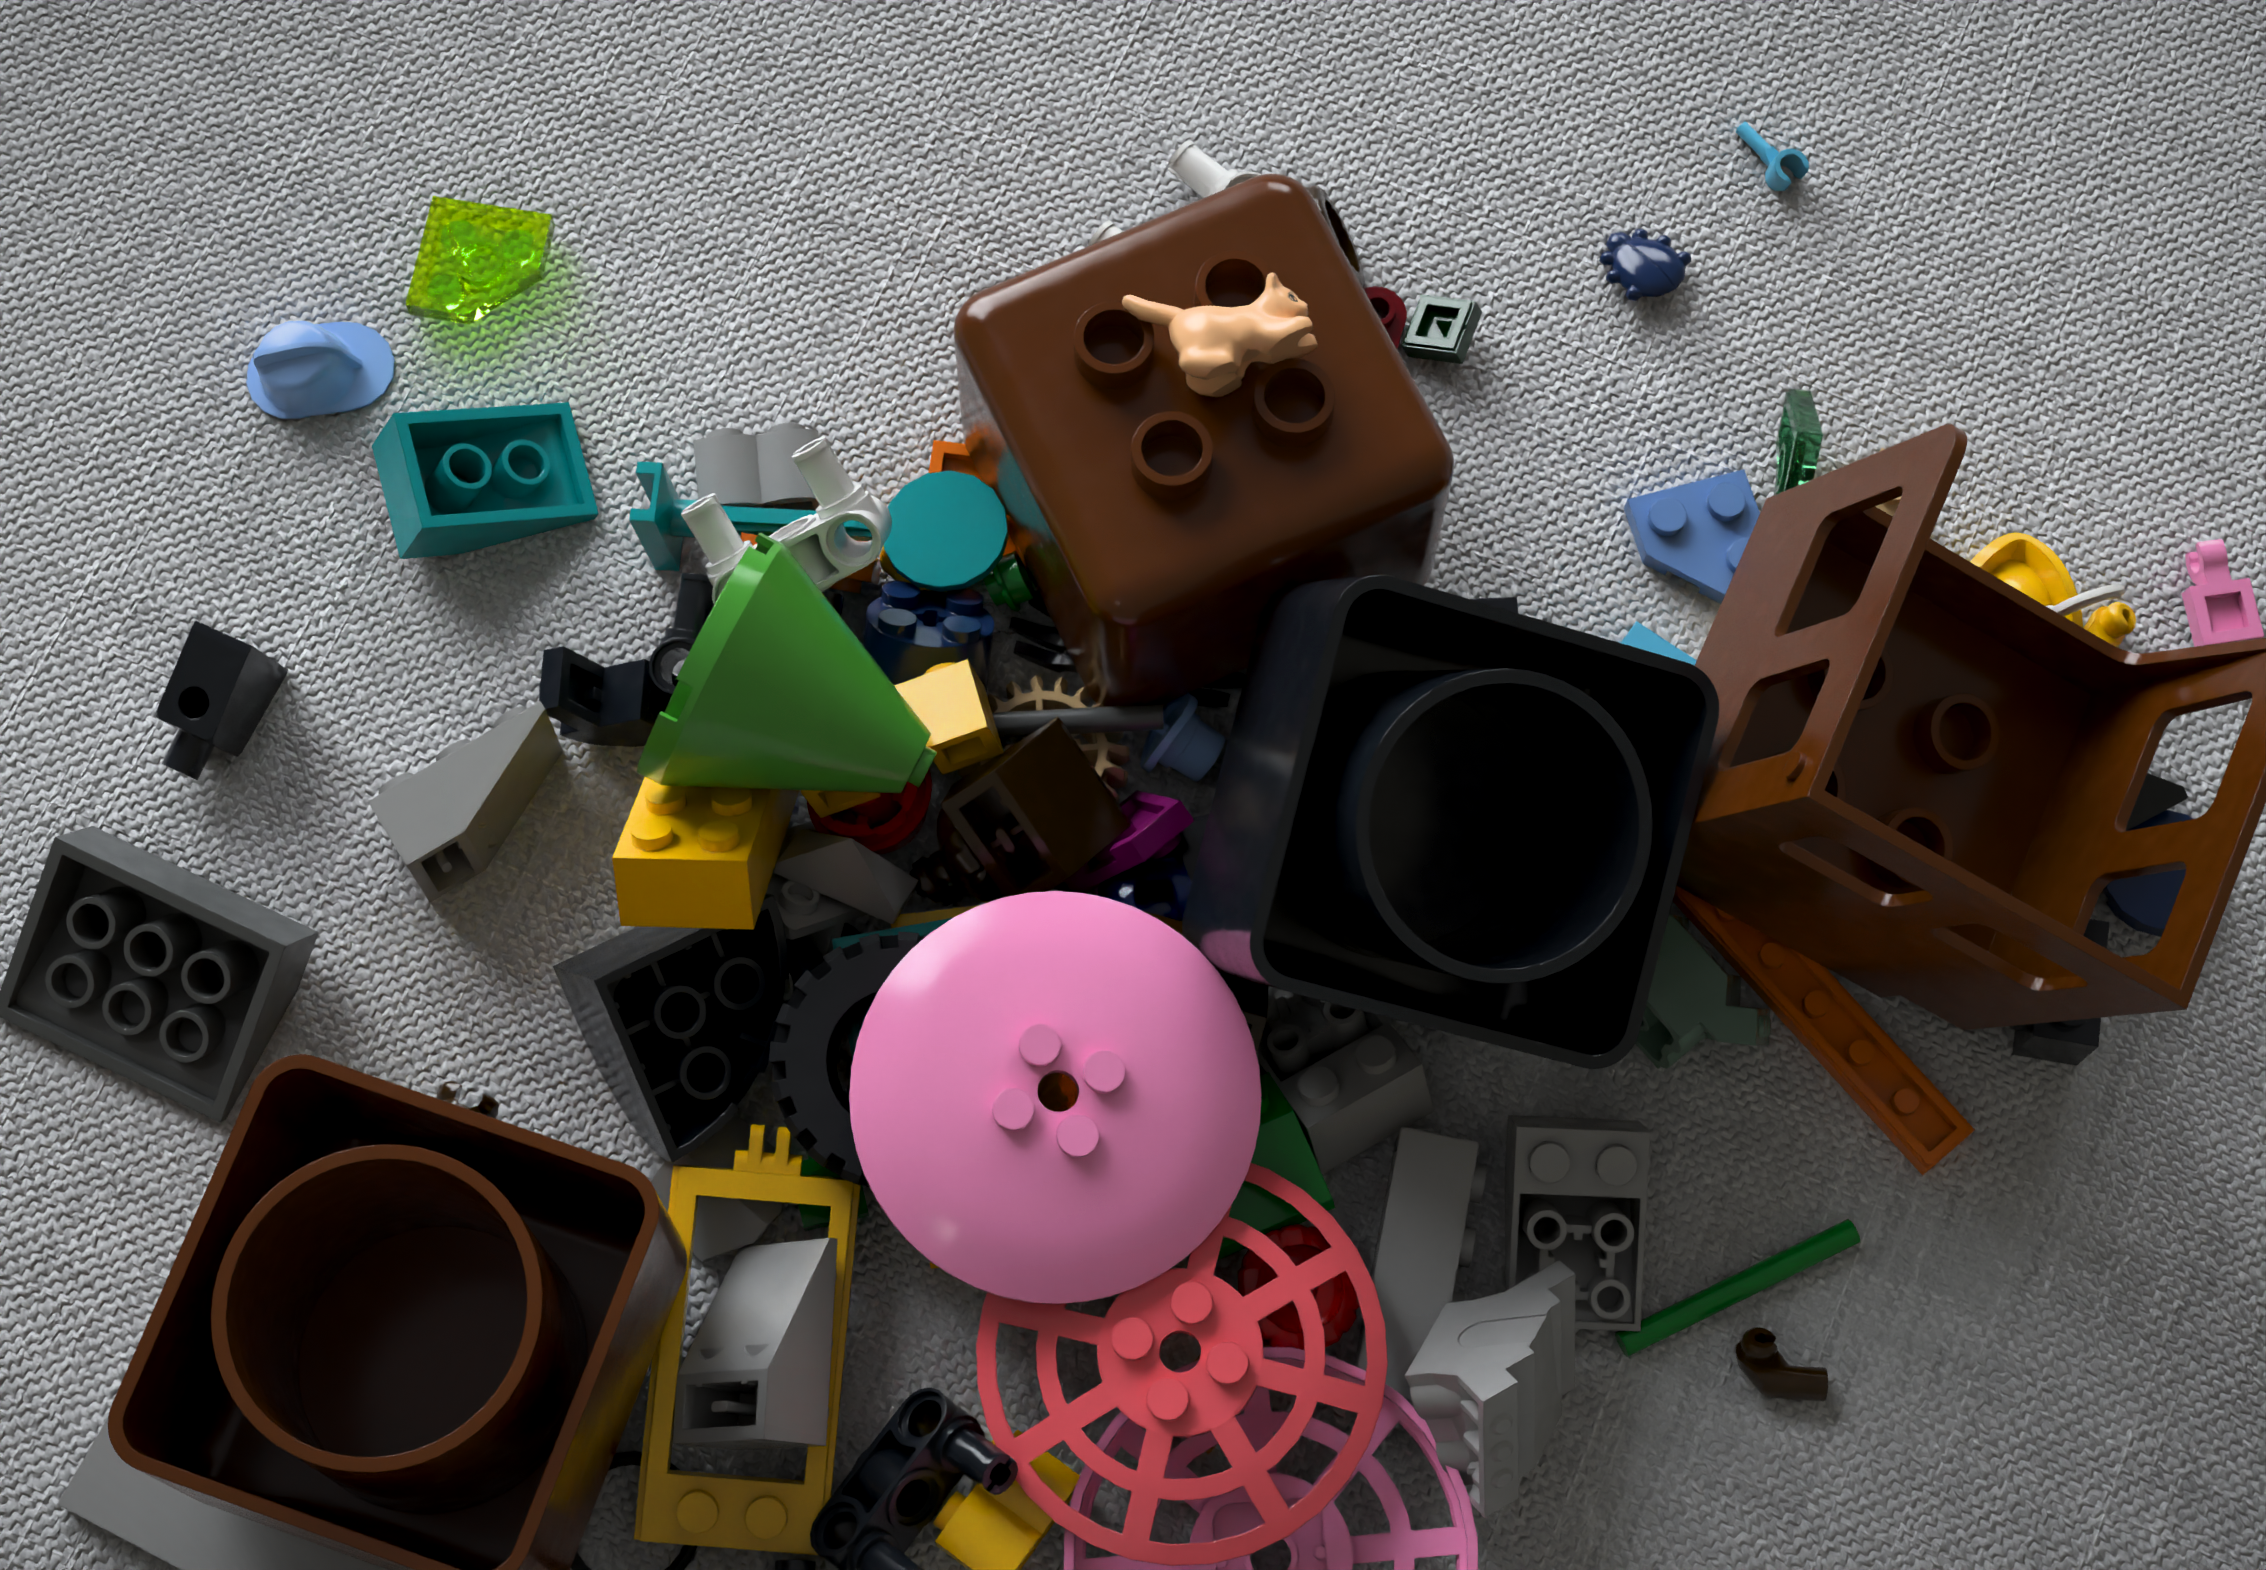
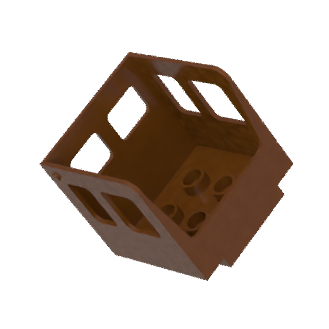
(1946, 768)

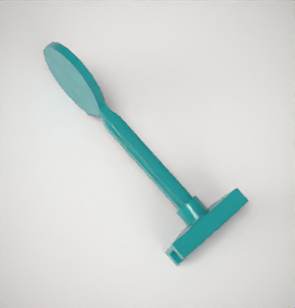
(941, 539)

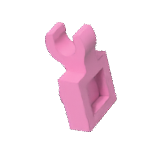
(2218, 606)

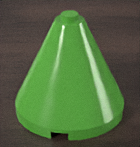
(783, 696)

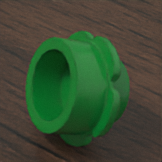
(1010, 582)

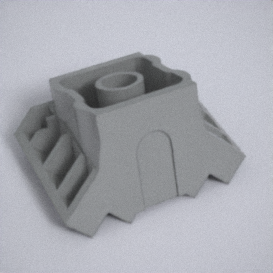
(1497, 1381)

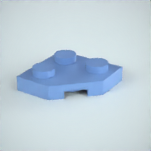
(1696, 530)

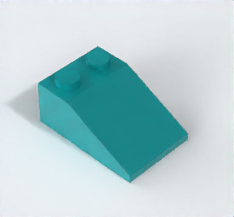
(481, 476)

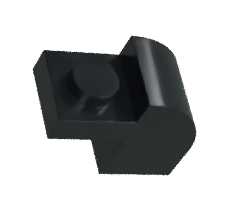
(599, 702)

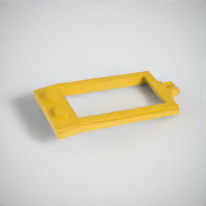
(728, 1507)

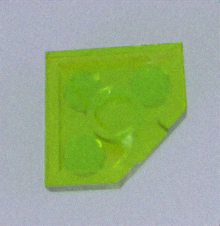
(476, 258)

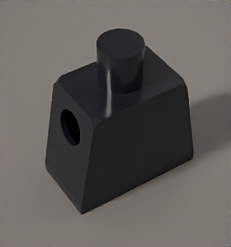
(215, 697)

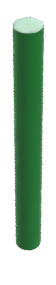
(1739, 1287)

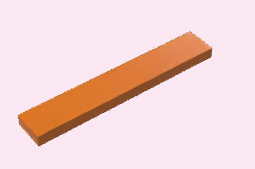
(1837, 1035)

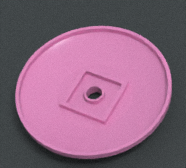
(1035, 1195)

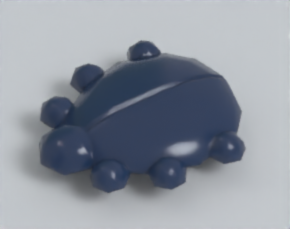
(1644, 264)

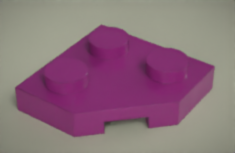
(1152, 835)

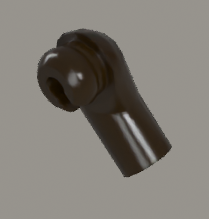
(1772, 1375)

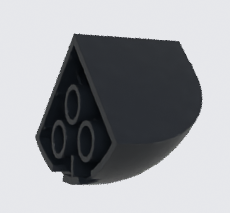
(680, 1021)

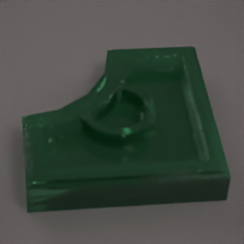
(1797, 441)

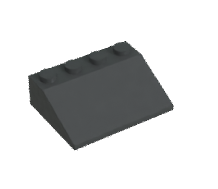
(152, 970)

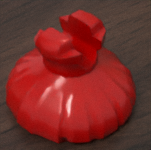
(1334, 1298)

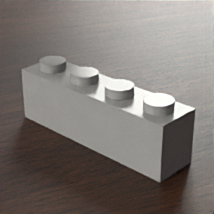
(1422, 1241)

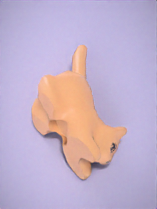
(1221, 342)

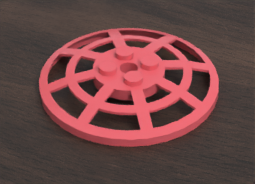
(1195, 1400)

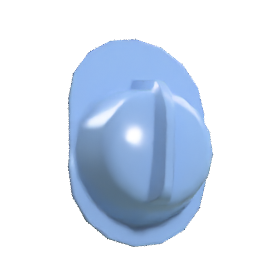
(319, 369)

